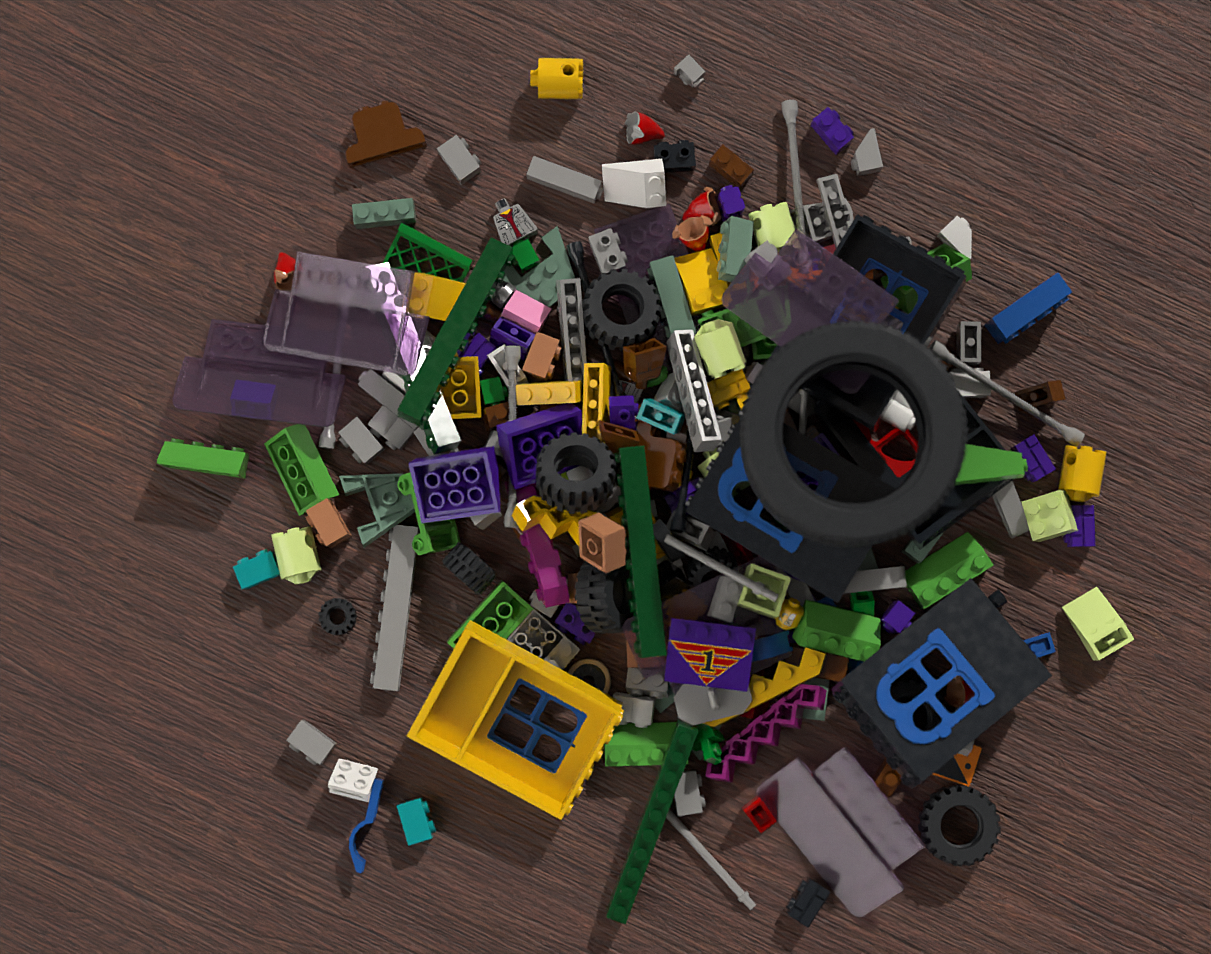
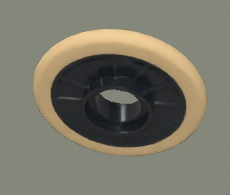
(594, 668)

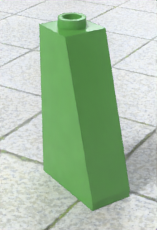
(990, 464)

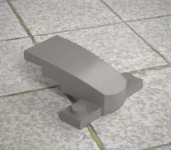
(827, 218)

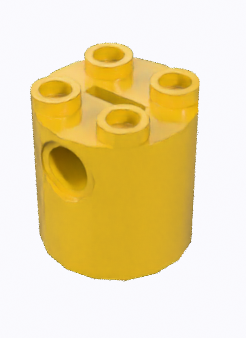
(558, 78)
(1082, 472)

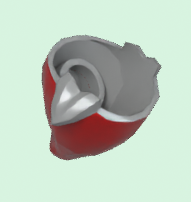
(642, 128)

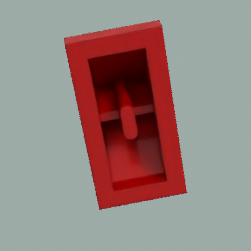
(759, 814)

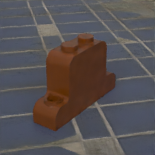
(381, 134)
(663, 458)

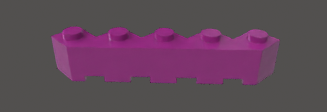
(544, 558)
(766, 730)

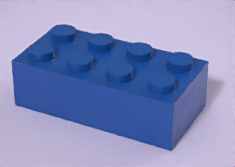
(1032, 305)

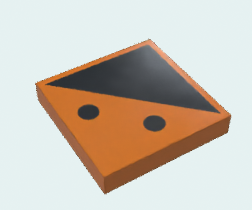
(960, 767)

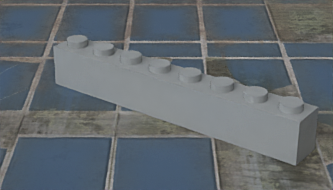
(396, 609)

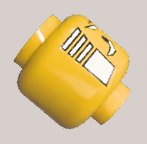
(790, 614)

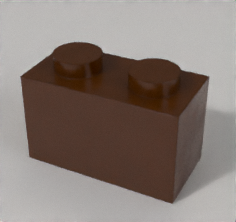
(731, 166)

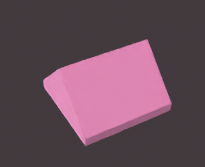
(526, 312)

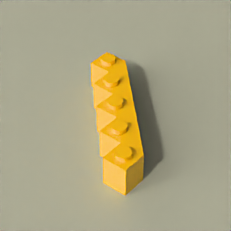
(554, 522)
(785, 679)

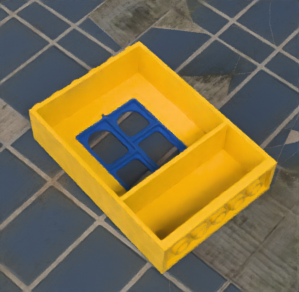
(478, 690)

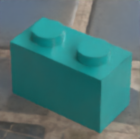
(661, 416)
(257, 569)
(416, 821)

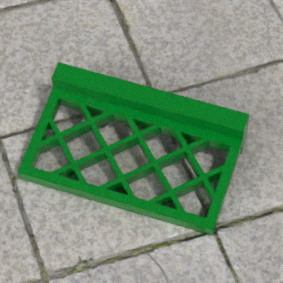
(431, 246)

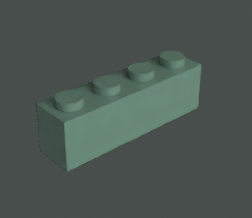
(672, 296)

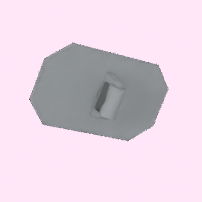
(705, 704)

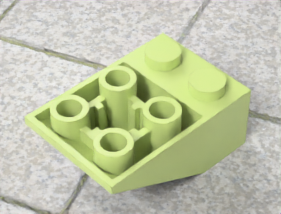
(1097, 624)

